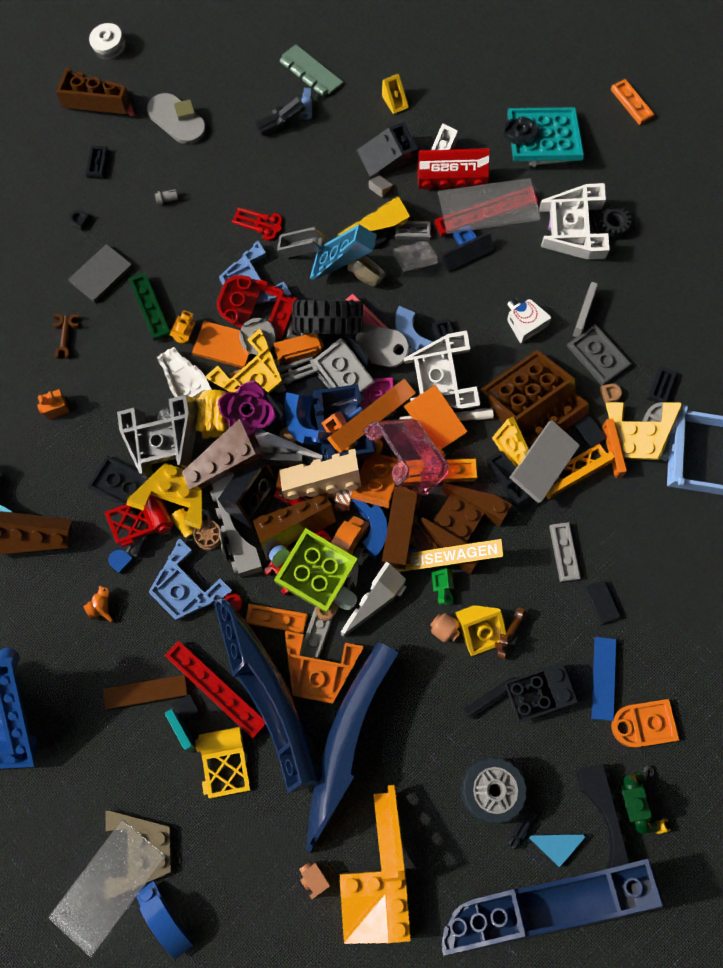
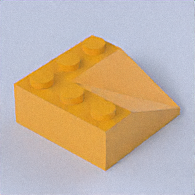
(373, 908)

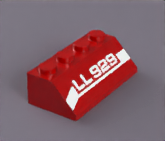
(452, 168)

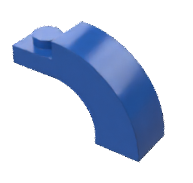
(376, 539)
(162, 921)

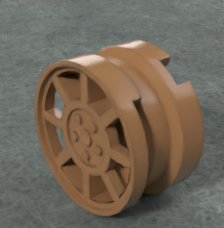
(208, 535)

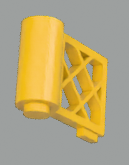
(221, 744)

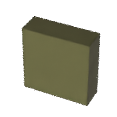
(184, 110)

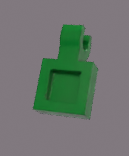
(442, 583)

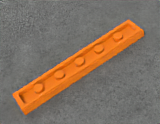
(373, 413)

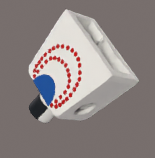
(526, 319)

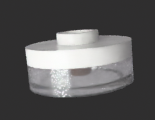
(107, 41)

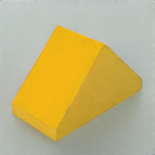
(394, 94)

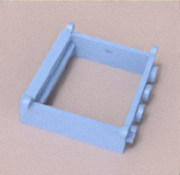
(676, 451)

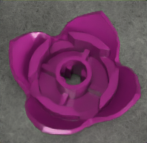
(250, 395)

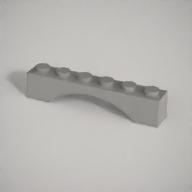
(244, 554)

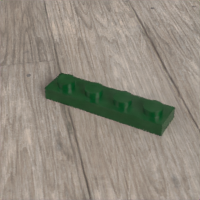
(149, 306)

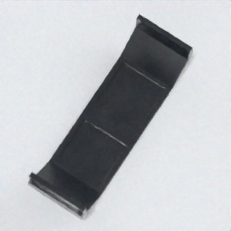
(312, 382)

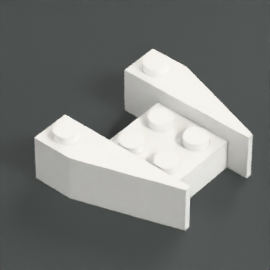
(571, 222)
(436, 366)

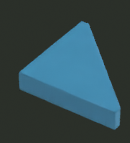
(557, 846)

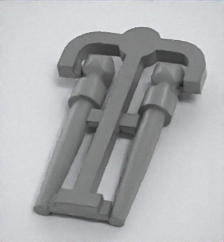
(289, 376)

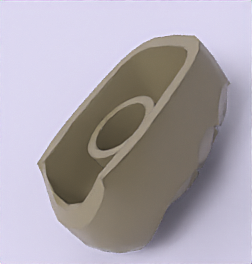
(367, 271)

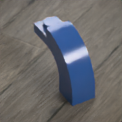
(298, 420)

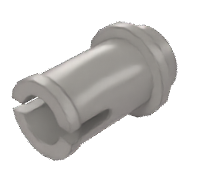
(166, 196)

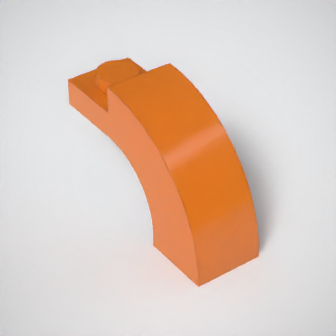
(350, 534)

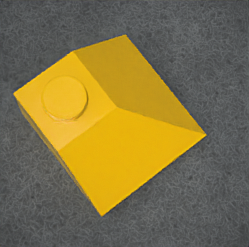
(480, 627)

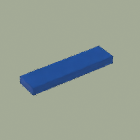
(603, 679)

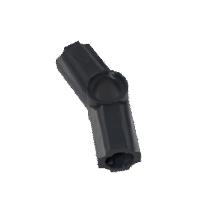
(280, 117)

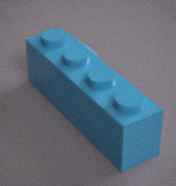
(343, 250)

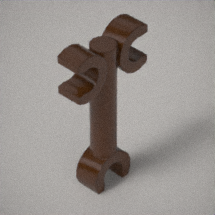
(65, 323)
(503, 645)

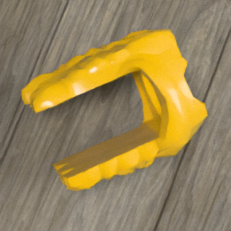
(209, 418)

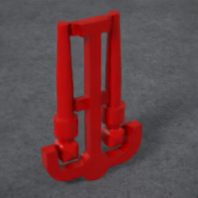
(259, 225)

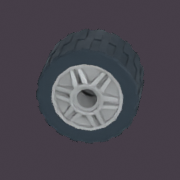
(509, 785)

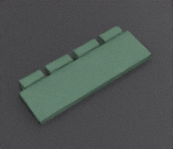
(310, 71)

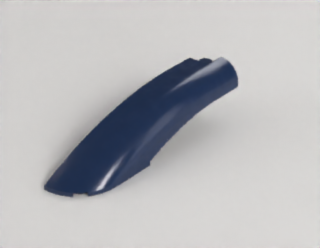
(271, 695)
(340, 746)
(553, 907)

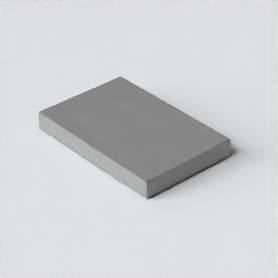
(343, 367)

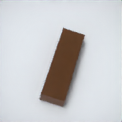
(145, 692)

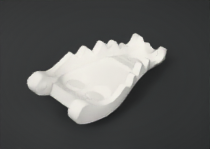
(182, 375)

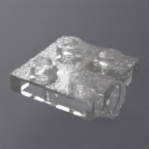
(415, 256)

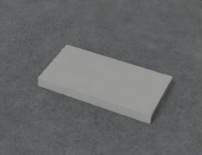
(544, 461)

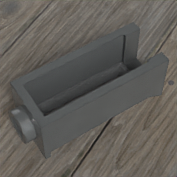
(300, 242)

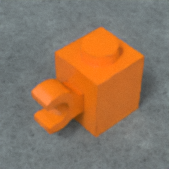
(52, 404)

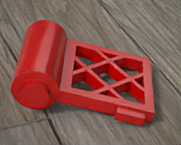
(155, 516)

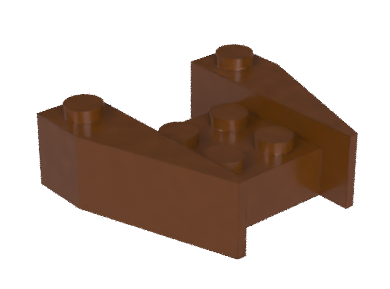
(461, 517)

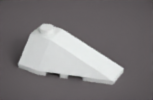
(273, 444)
(383, 591)

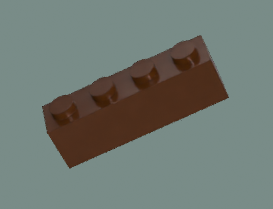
(400, 526)

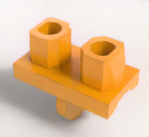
(183, 327)

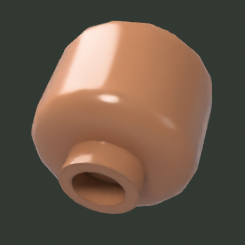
(445, 627)

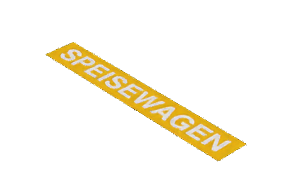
(455, 555)

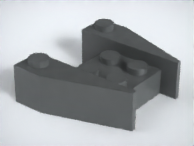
(163, 438)

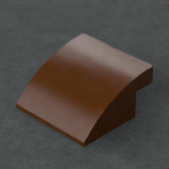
(535, 394)

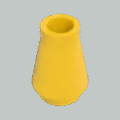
(178, 519)

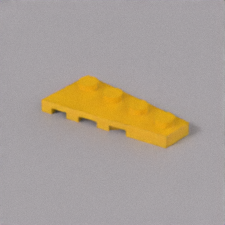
(511, 441)

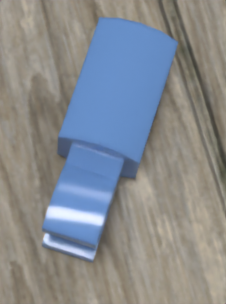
(307, 113)

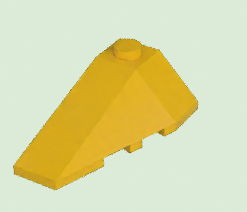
(385, 216)

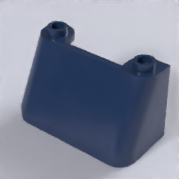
(343, 399)

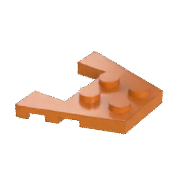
(316, 677)

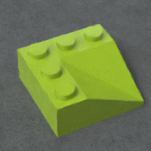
(315, 570)

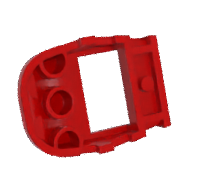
(239, 299)

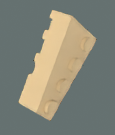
(321, 477)

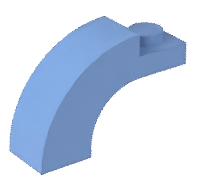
(404, 324)

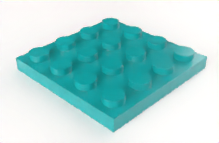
(557, 135)

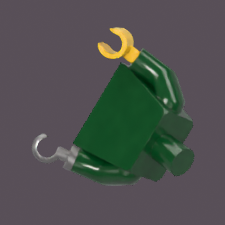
(637, 803)

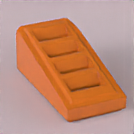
(340, 420)

